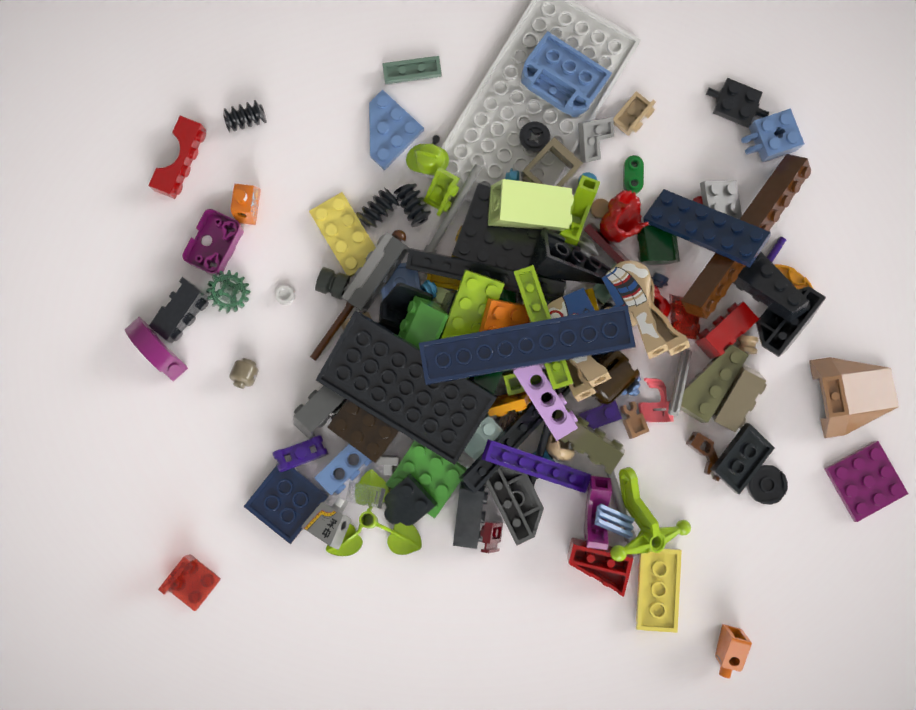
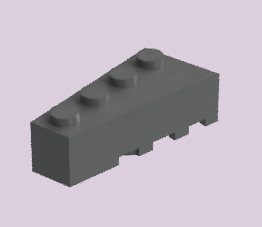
(317, 410)

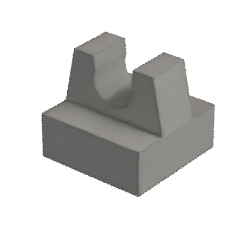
(388, 462)

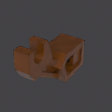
(695, 441)

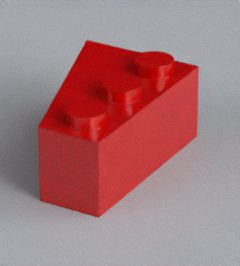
(726, 330)
(600, 565)

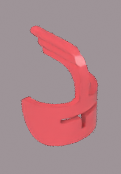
(648, 408)

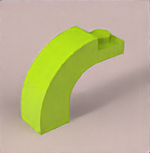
(580, 208)

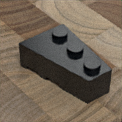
(180, 311)

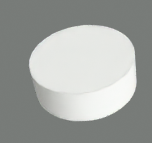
(284, 294)

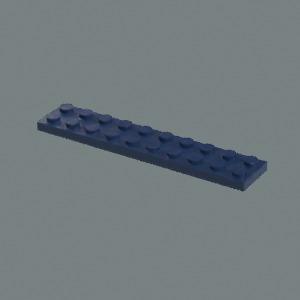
(527, 345)

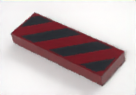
(594, 232)

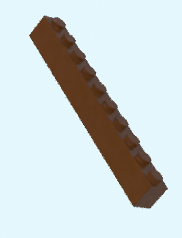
(763, 213)

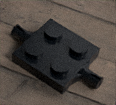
(737, 102)

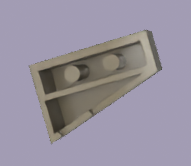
(739, 398)

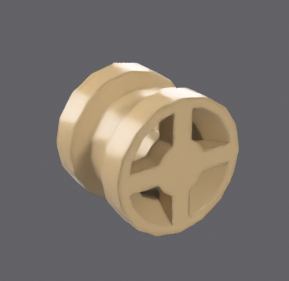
(748, 344)

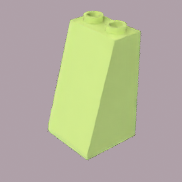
(530, 205)

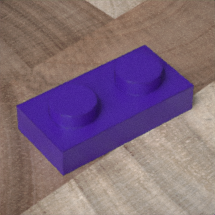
(602, 415)

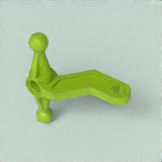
(651, 536)

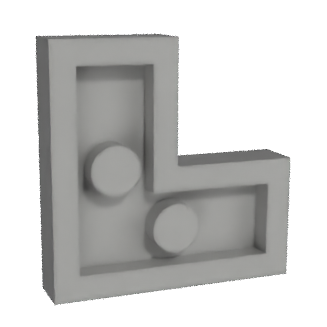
(590, 135)

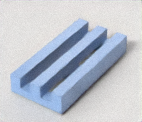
(615, 518)

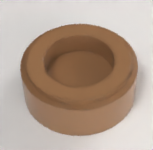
(599, 208)

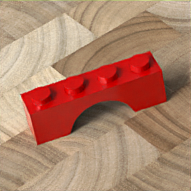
(170, 178)

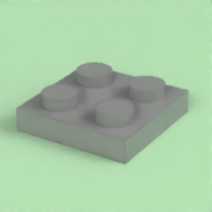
(722, 197)

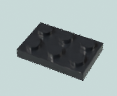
(742, 458)

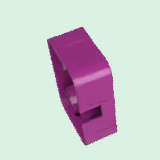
(222, 246)

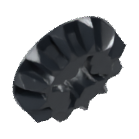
(536, 128)

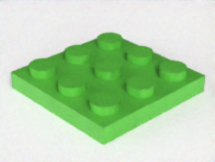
(431, 472)

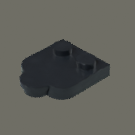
(407, 502)

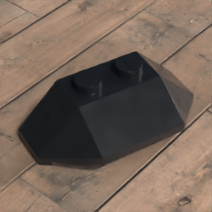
(778, 334)

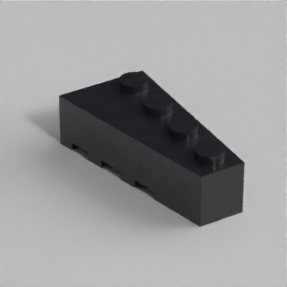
(772, 288)

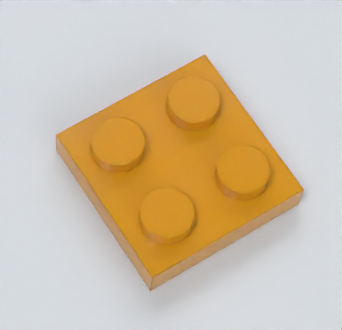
(508, 403)

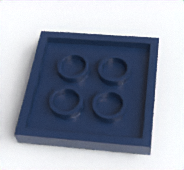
(285, 502)

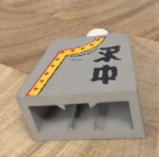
(329, 523)

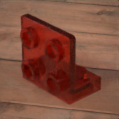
(190, 582)

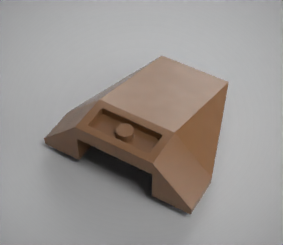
(852, 393)

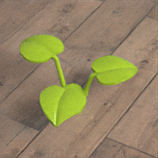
(402, 539)

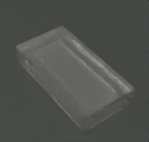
(365, 495)

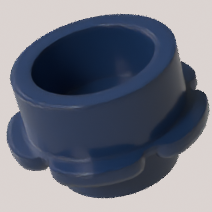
(660, 280)

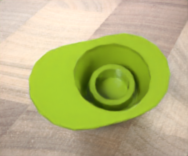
(427, 158)

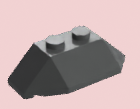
(516, 503)

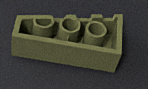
(710, 385)
(594, 443)

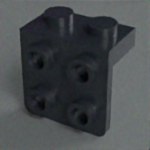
(395, 304)

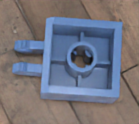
(774, 136)

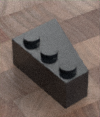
(469, 517)

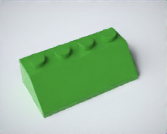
(423, 321)

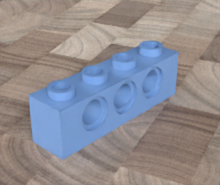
(327, 478)

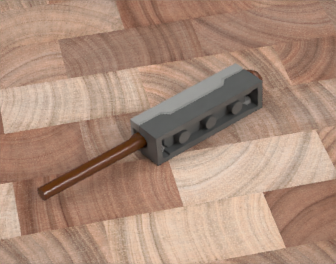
(369, 281)

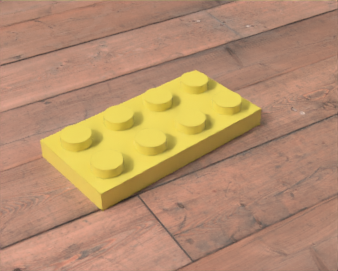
(343, 232)
(658, 591)

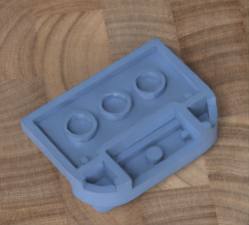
(563, 76)

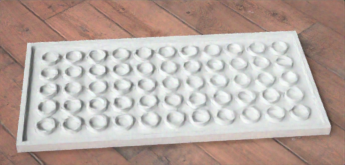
(502, 105)

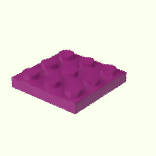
(866, 481)

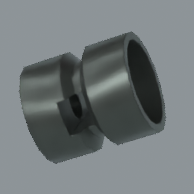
(331, 282)

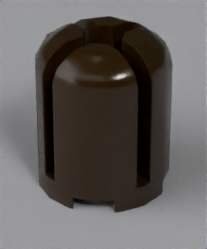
(621, 377)

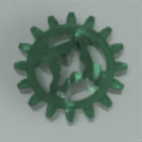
(231, 300)

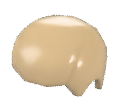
(558, 449)

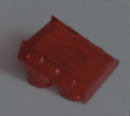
(681, 320)

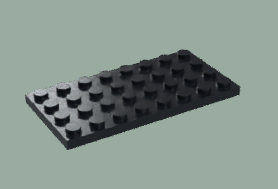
(388, 381)

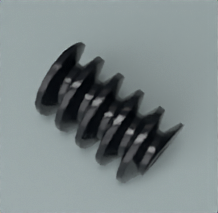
(244, 116)
(412, 204)
(378, 208)

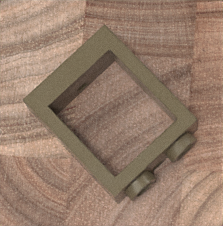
(562, 154)

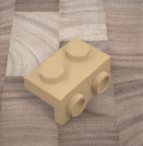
(632, 114)

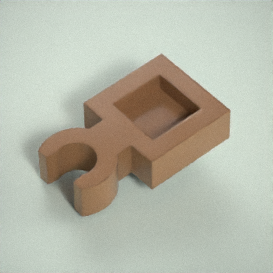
(635, 423)

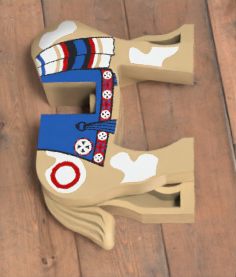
(628, 285)

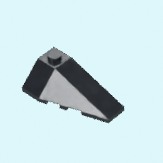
(563, 262)

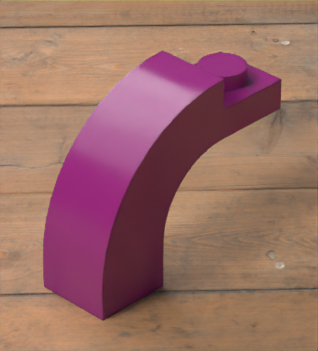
(154, 350)
(598, 493)

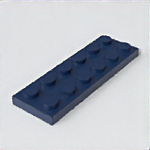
(707, 227)

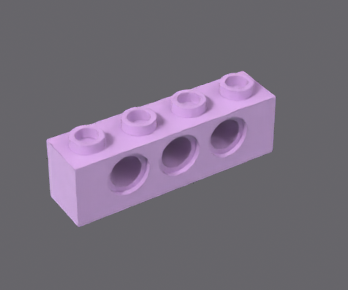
(558, 427)

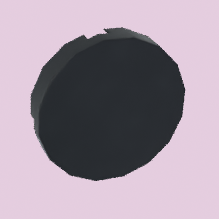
(768, 485)

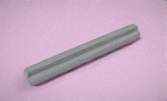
(680, 381)

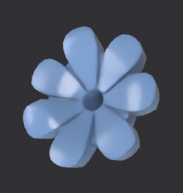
(633, 388)

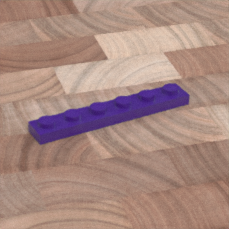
(536, 466)

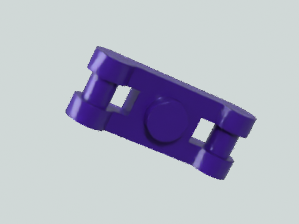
(300, 453)

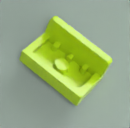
(441, 190)

